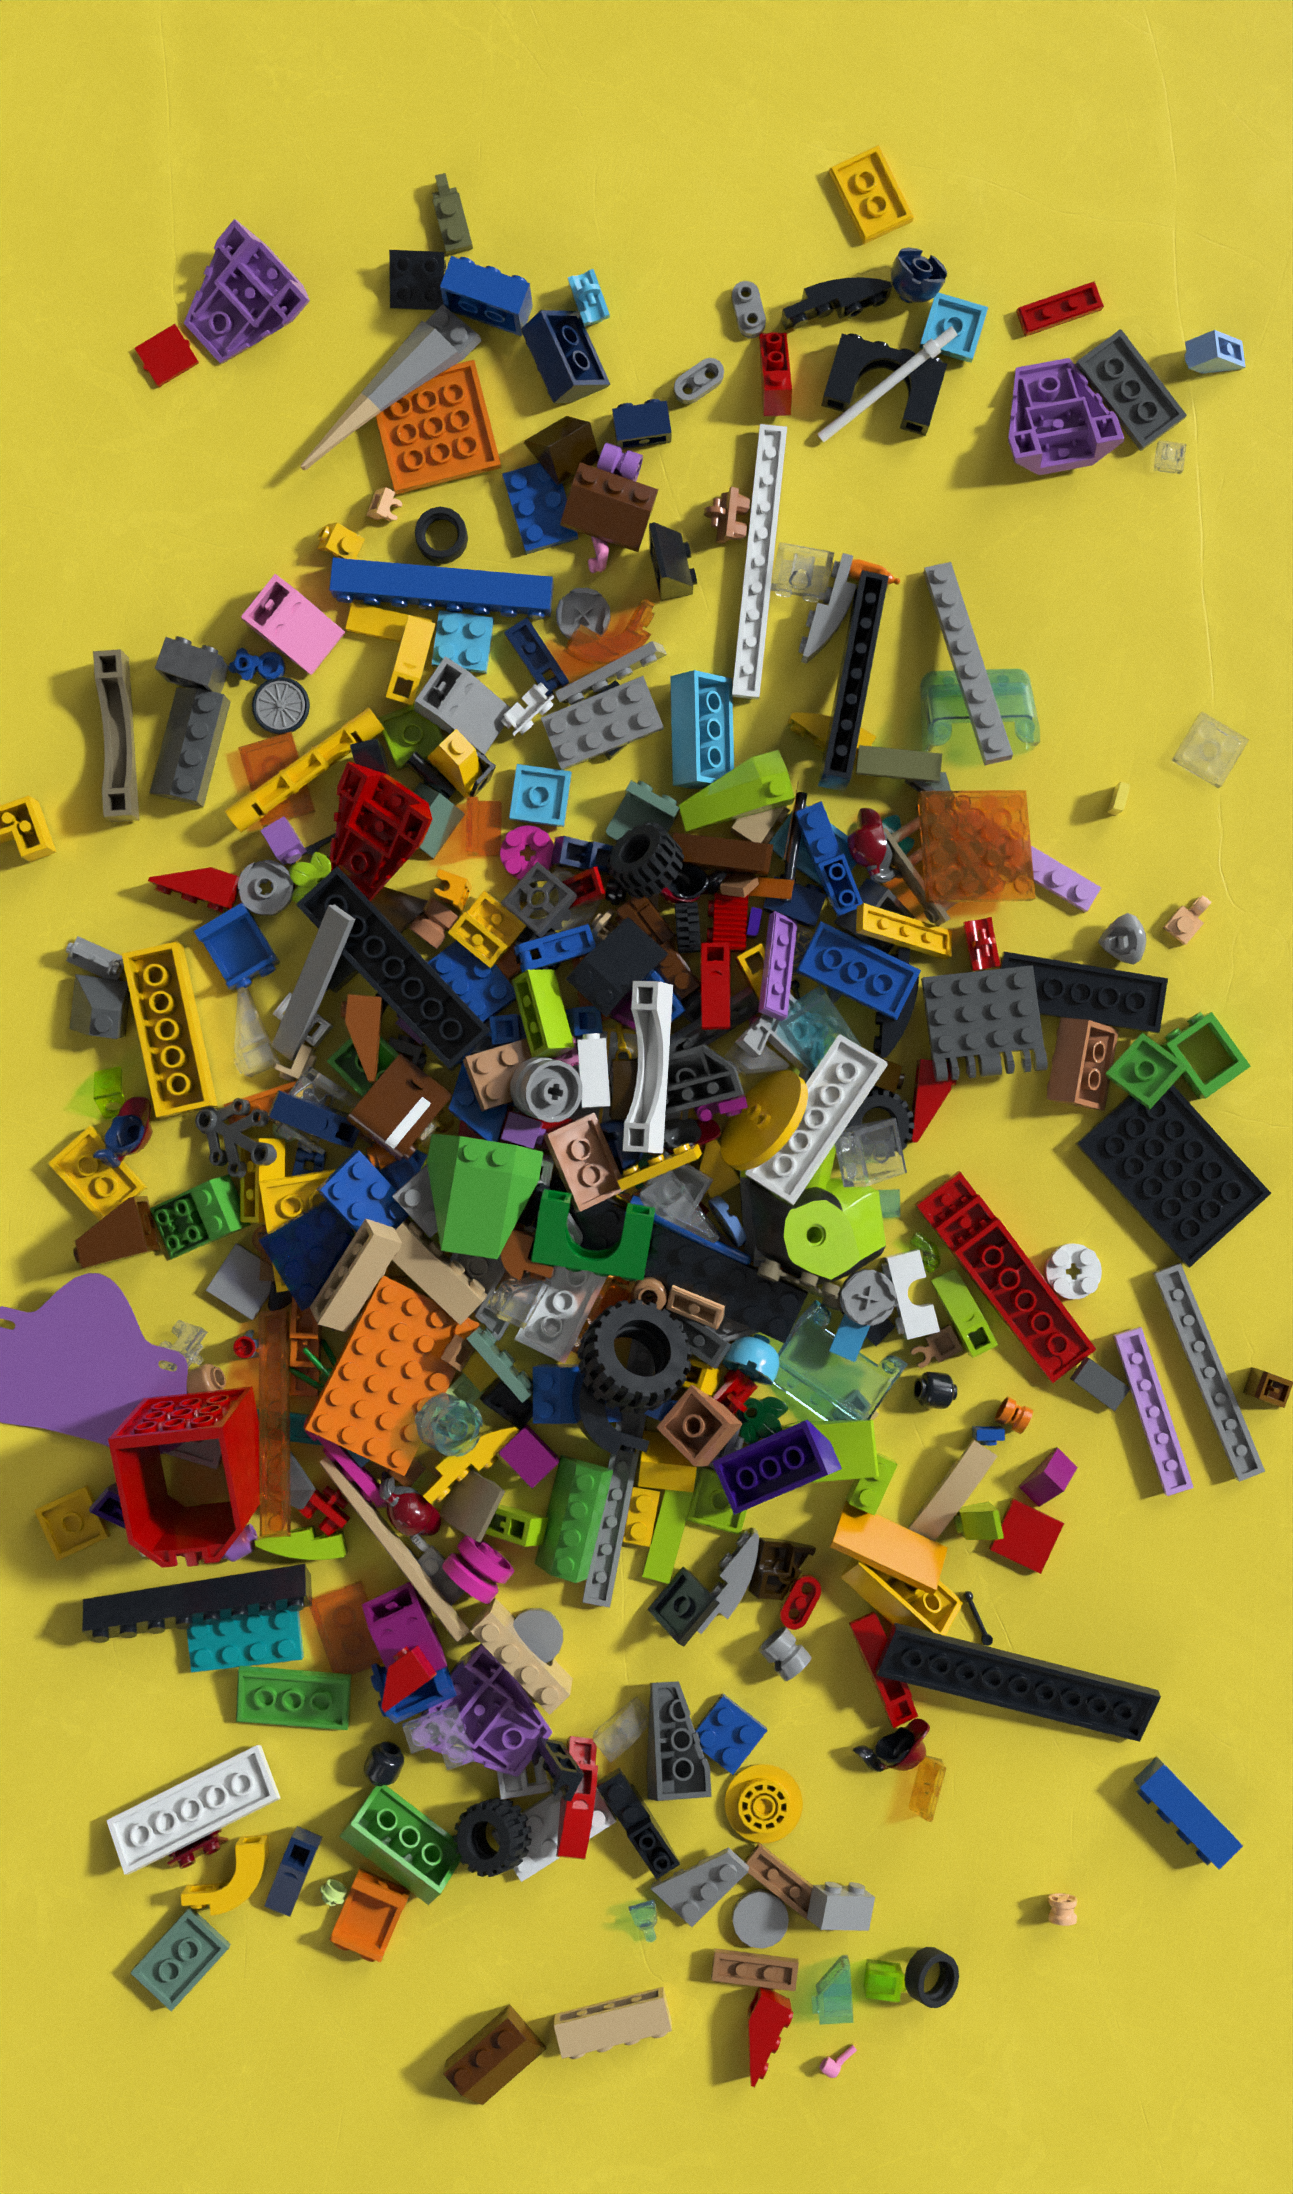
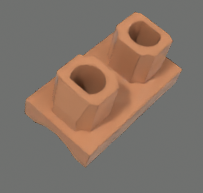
(724, 515)

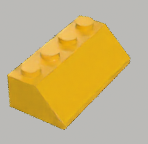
(901, 1601)

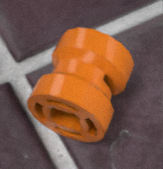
(1013, 1415)

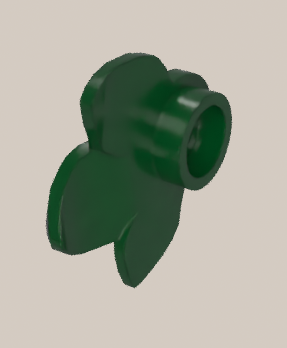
(764, 1421)

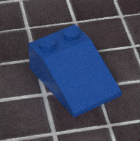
(553, 1395)

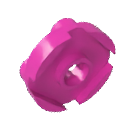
(516, 841)

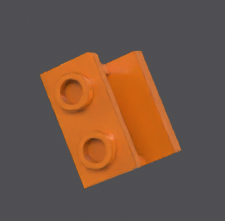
(369, 1916)

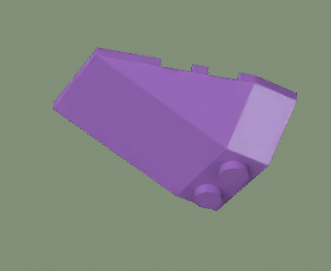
(243, 295)
(1059, 419)
(495, 1713)

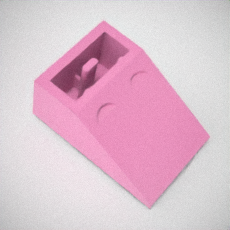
(292, 624)

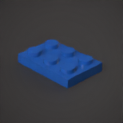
(538, 508)
(479, 986)
(362, 1193)

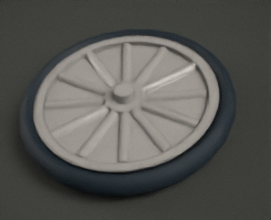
(280, 705)

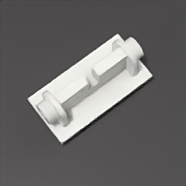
(521, 717)

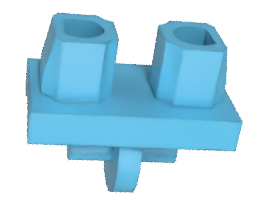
(588, 298)

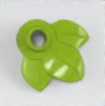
(309, 874)

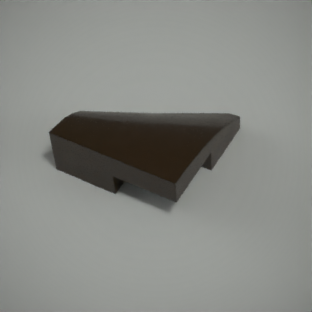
(398, 907)
(777, 1567)

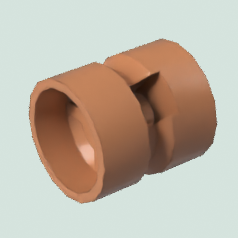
(434, 923)

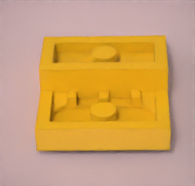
(487, 929)

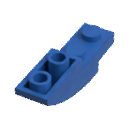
(827, 859)

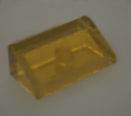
(927, 1787)

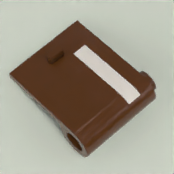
(398, 1111)

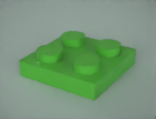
(1146, 1071)

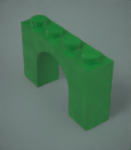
(556, 1247)

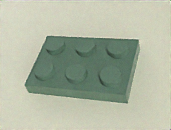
(501, 1363)
(180, 1958)

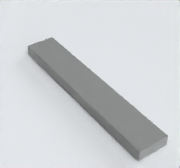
(313, 981)

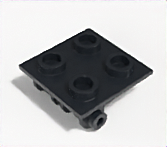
(416, 279)

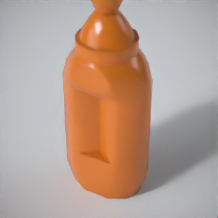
(858, 565)

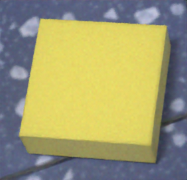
(1119, 798)

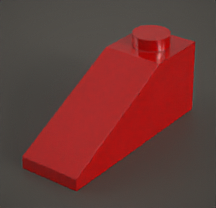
(927, 1097)

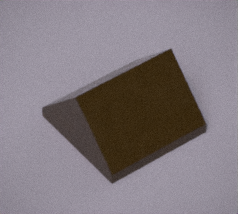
(563, 447)

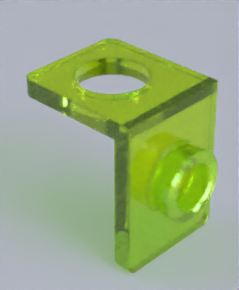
(108, 1089)

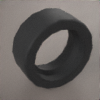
(428, 518)
(946, 1983)

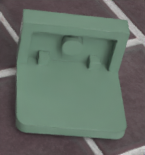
(640, 807)

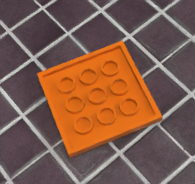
(439, 431)

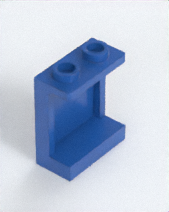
(238, 947)
(428, 1695)

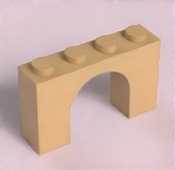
(544, 1682)

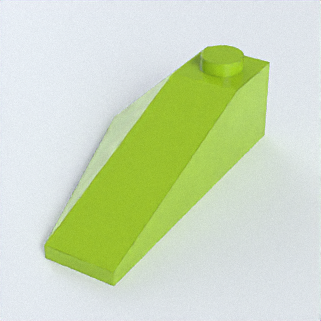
(746, 790)

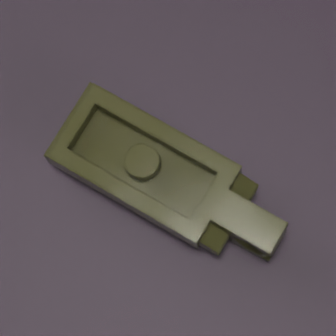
(451, 217)

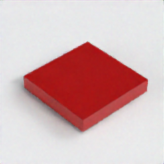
(1027, 1536)

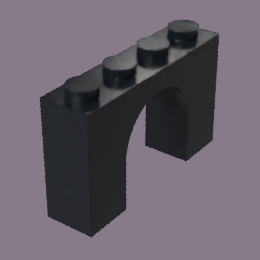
(859, 356)

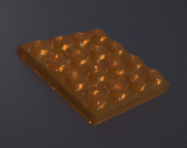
(976, 846)

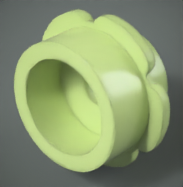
(333, 1892)

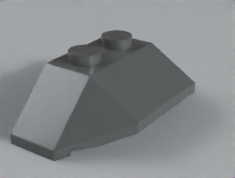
(699, 1078)

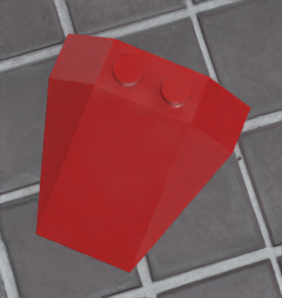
(375, 827)

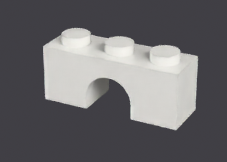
(913, 1319)

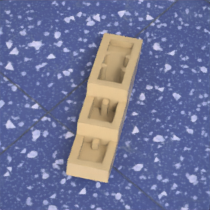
(952, 1491)

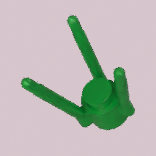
(325, 1372)

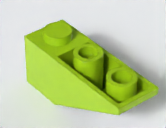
(964, 1313)

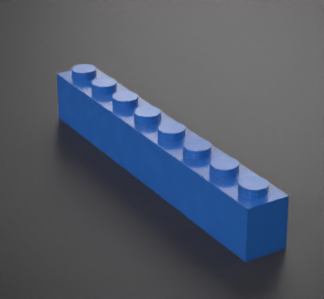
(441, 587)

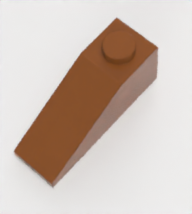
(364, 1022)

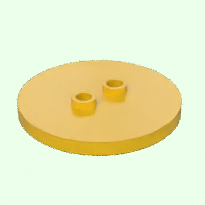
(767, 1123)

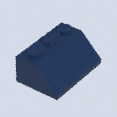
(564, 355)

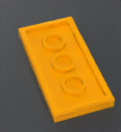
(889, 1548)

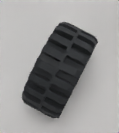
(657, 1334)

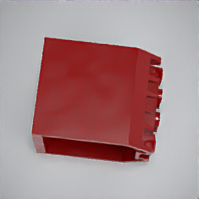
(155, 1520)

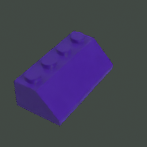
(775, 1466)

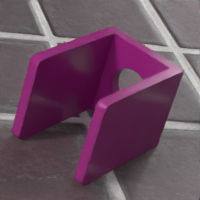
(529, 1456)

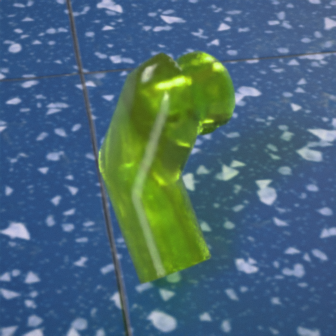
(930, 1251)

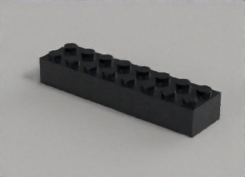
(399, 972)

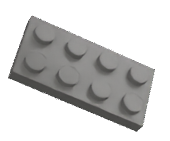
(602, 723)

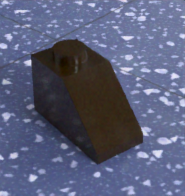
(890, 1078)

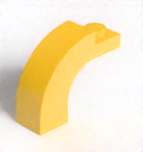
(251, 1862)

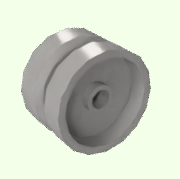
(546, 1089)

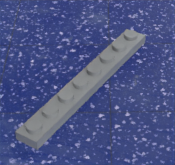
(968, 664)
(1208, 1372)

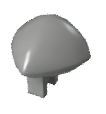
(1125, 939)

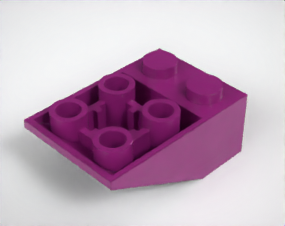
(403, 1620)

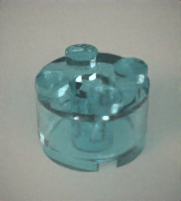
(449, 1425)

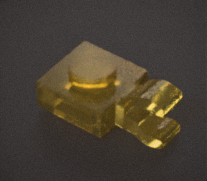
(435, 1126)

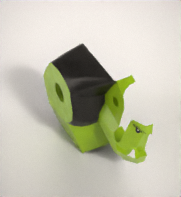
(826, 1230)

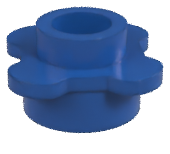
(250, 669)

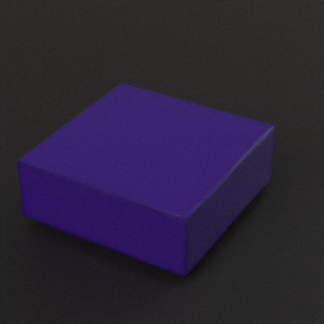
(753, 923)

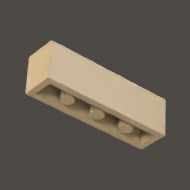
(436, 1273)
(355, 1275)
(613, 2023)

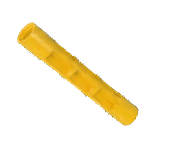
(302, 771)

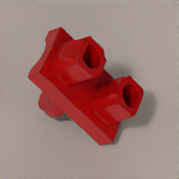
(981, 944)
(735, 1391)
(334, 1515)

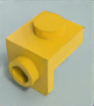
(339, 541)

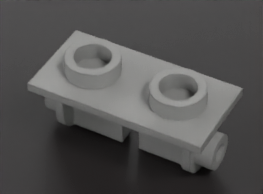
(95, 959)

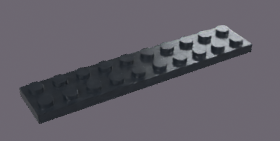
(680, 1262)
(1017, 1682)

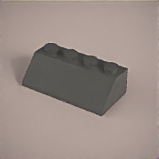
(190, 745)

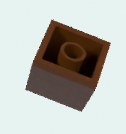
(119, 1235)

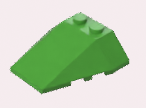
(479, 1191)

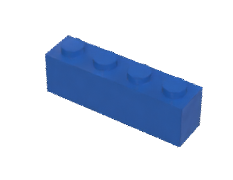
(1188, 1813)

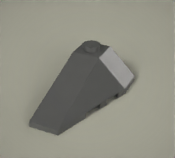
(674, 1754)

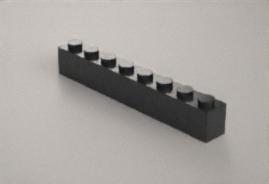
(853, 681)
(197, 1603)

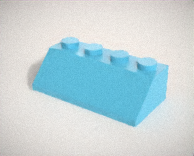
(701, 728)

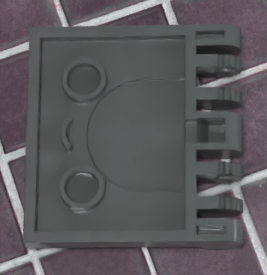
(983, 1018)

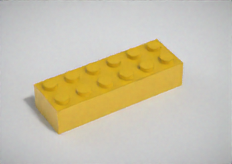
(169, 1030)

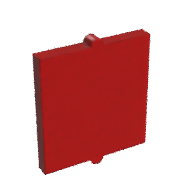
(166, 355)

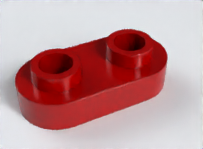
(801, 1601)

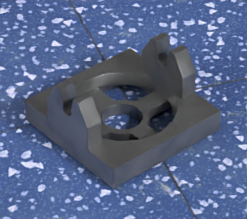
(527, 888)

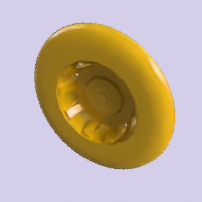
(763, 1803)

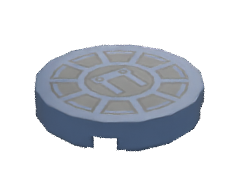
(728, 1223)

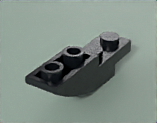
(844, 295)
(892, 1030)
(638, 1822)

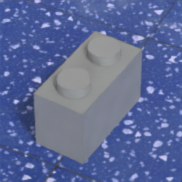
(841, 1907)

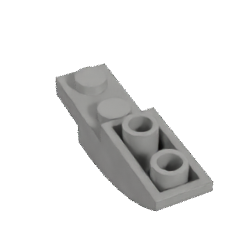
(828, 618)
(737, 1573)

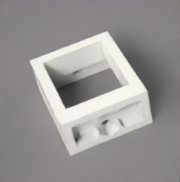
(593, 1071)

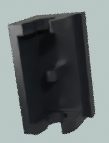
(560, 1766)

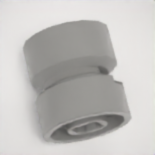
(787, 1656)

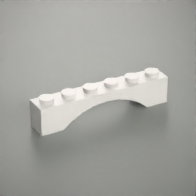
(652, 1019)

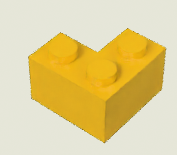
(26, 824)

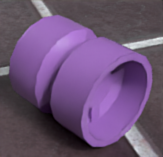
(619, 463)

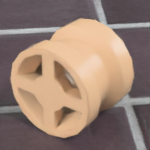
(1062, 1909)

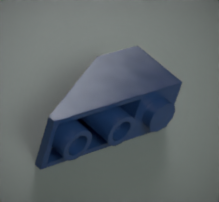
(314, 1118)
(293, 1871)

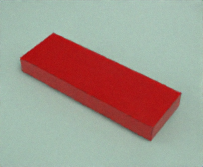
(1059, 308)

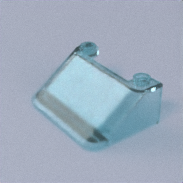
(944, 705)
(827, 1382)

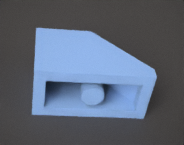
(1214, 353)

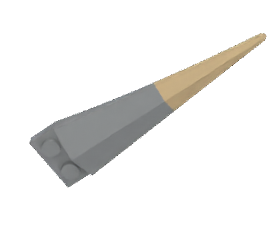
(423, 355)

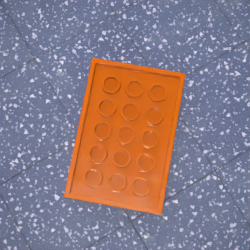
(387, 1375)

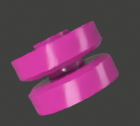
(478, 1569)

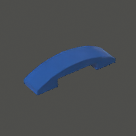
(511, 1028)

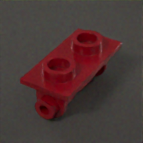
(207, 1845)

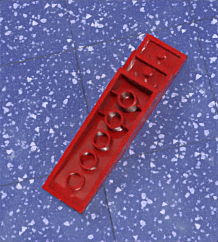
(1005, 1276)

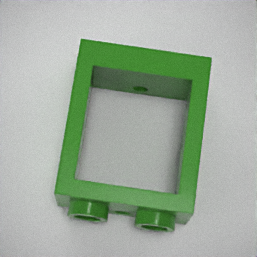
(1205, 1089)

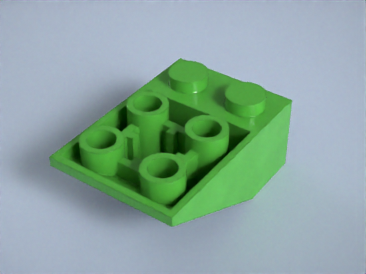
(199, 1216)

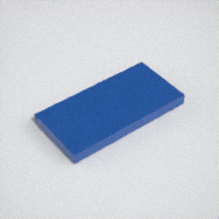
(858, 971)

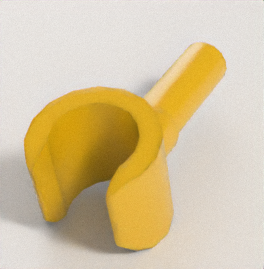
(621, 1043)

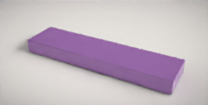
(778, 966)

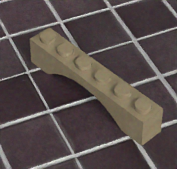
(115, 699)

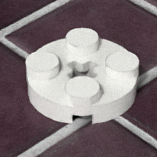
(1062, 1283)

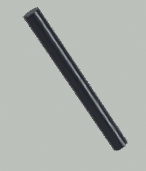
(794, 841)

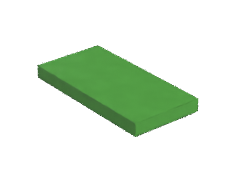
(293, 1697)

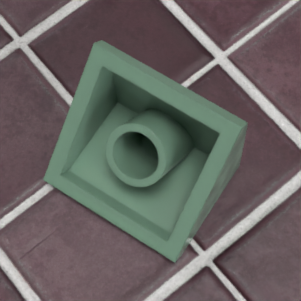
(445, 819)

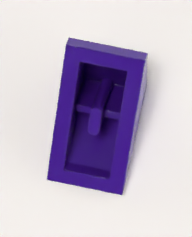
(109, 1506)

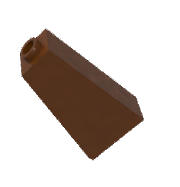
(725, 854)

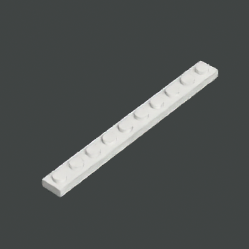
(759, 561)

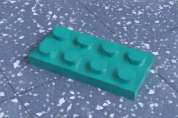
(246, 1642)

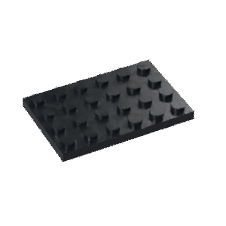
(1174, 1172)

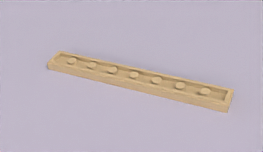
(397, 1551)

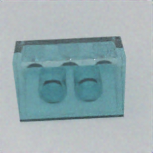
(814, 1026)

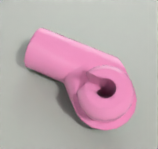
(601, 550)

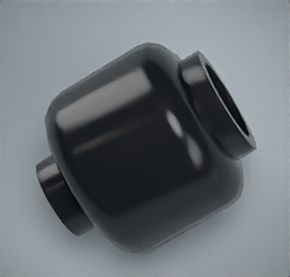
(935, 1390)
(384, 1764)

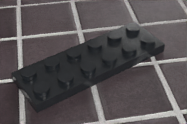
(1095, 992)

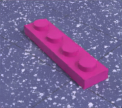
(351, 1469)

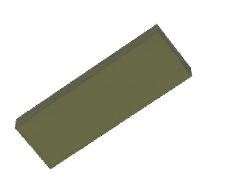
(899, 764)

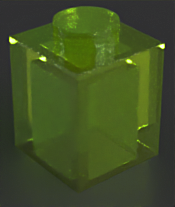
(883, 1980)

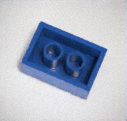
(486, 295)

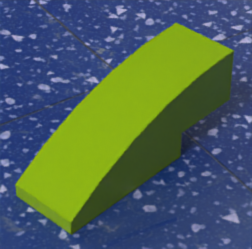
(306, 1545)

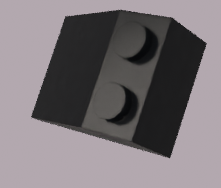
(670, 562)
(611, 967)

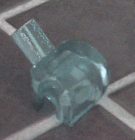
(645, 1918)

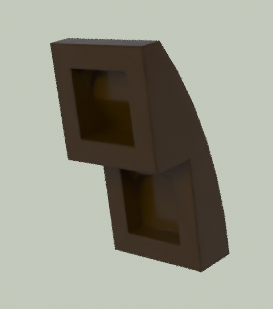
(622, 1084)

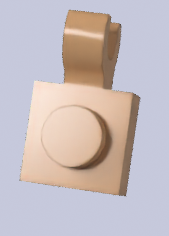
(1186, 922)

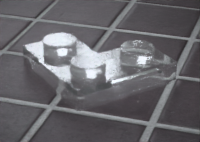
(441, 1728)

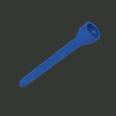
(718, 1246)

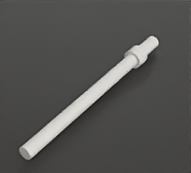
(930, 350)

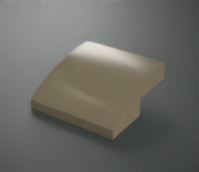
(472, 1504)

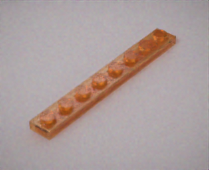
(274, 1424)

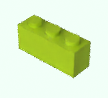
(543, 1013)

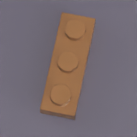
(780, 1879)
(754, 1969)

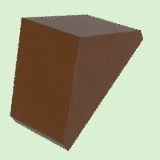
(1268, 1387)

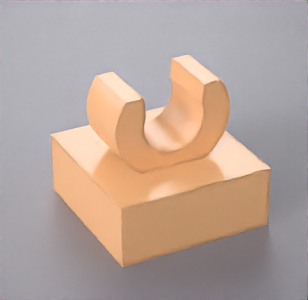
(381, 505)

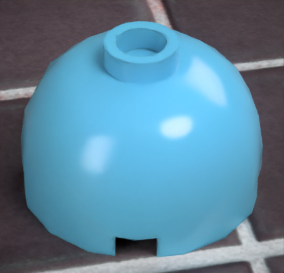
(753, 1358)

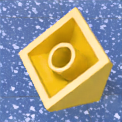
(665, 1465)

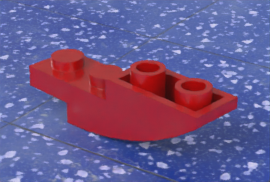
(893, 1693)
(577, 1814)

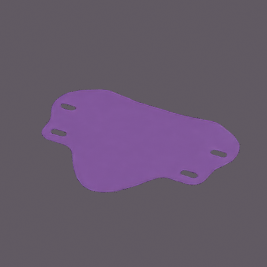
(82, 1363)

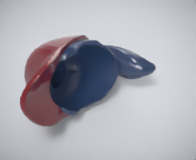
(128, 1132)

